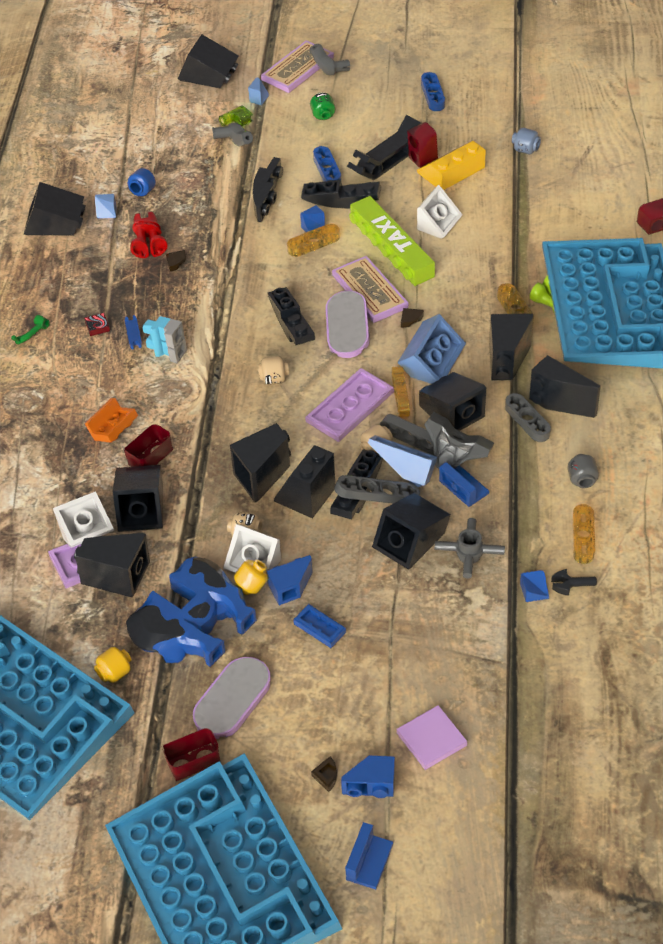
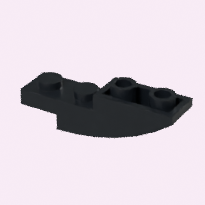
(264, 187)
(335, 195)
(290, 316)
(366, 466)

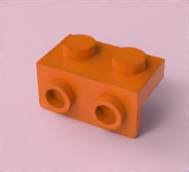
(110, 421)

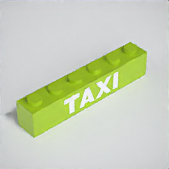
(392, 241)

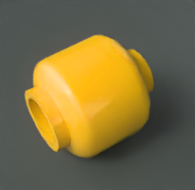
(251, 576)
(112, 665)

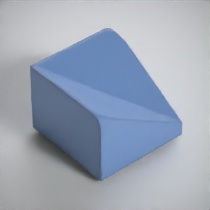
(257, 92)
(105, 206)

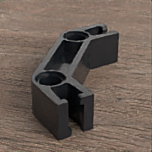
(386, 154)

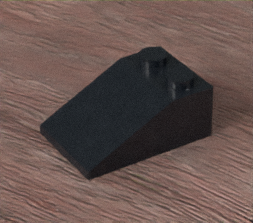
(563, 389)

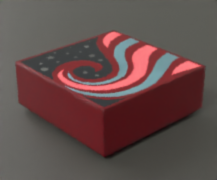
(97, 324)

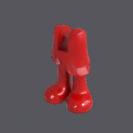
(148, 228)

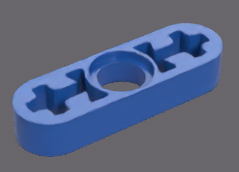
(431, 96)
(325, 173)

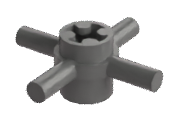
(469, 547)

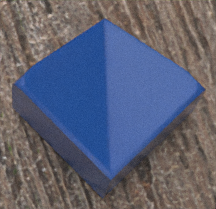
(312, 218)
(534, 586)

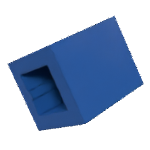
(290, 579)
(370, 778)

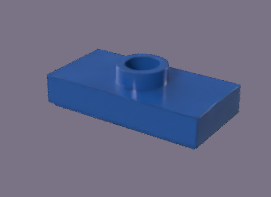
(319, 626)

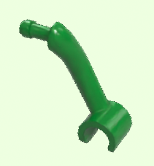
(40, 322)

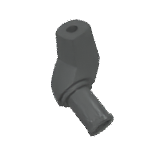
(326, 63)
(235, 132)

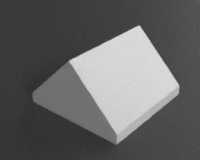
(437, 214)
(82, 519)
(252, 545)

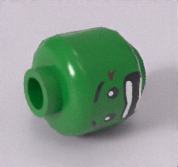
(322, 106)

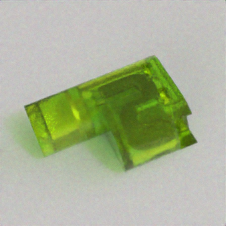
(238, 115)

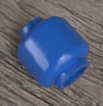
(141, 182)

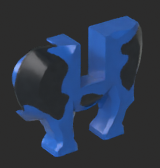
(176, 631)

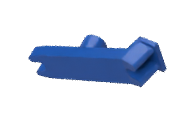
(133, 332)

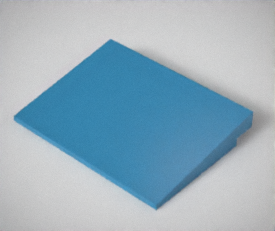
(608, 300)
(48, 720)
(221, 864)

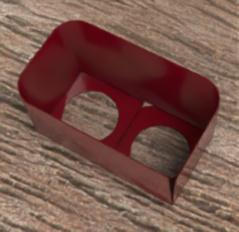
(422, 144)
(651, 216)
(146, 440)
(179, 750)

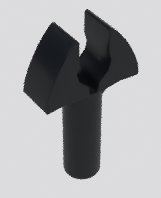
(569, 582)

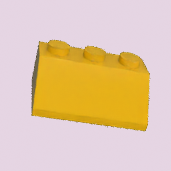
(454, 165)

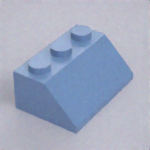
(432, 350)

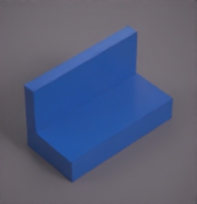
(462, 484)
(368, 858)

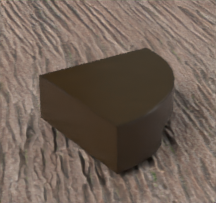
(175, 259)
(411, 316)
(326, 774)

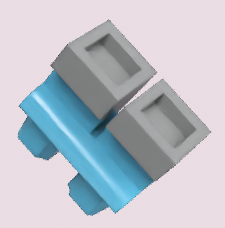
(166, 338)

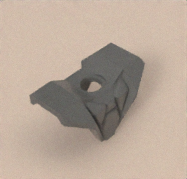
(453, 445)

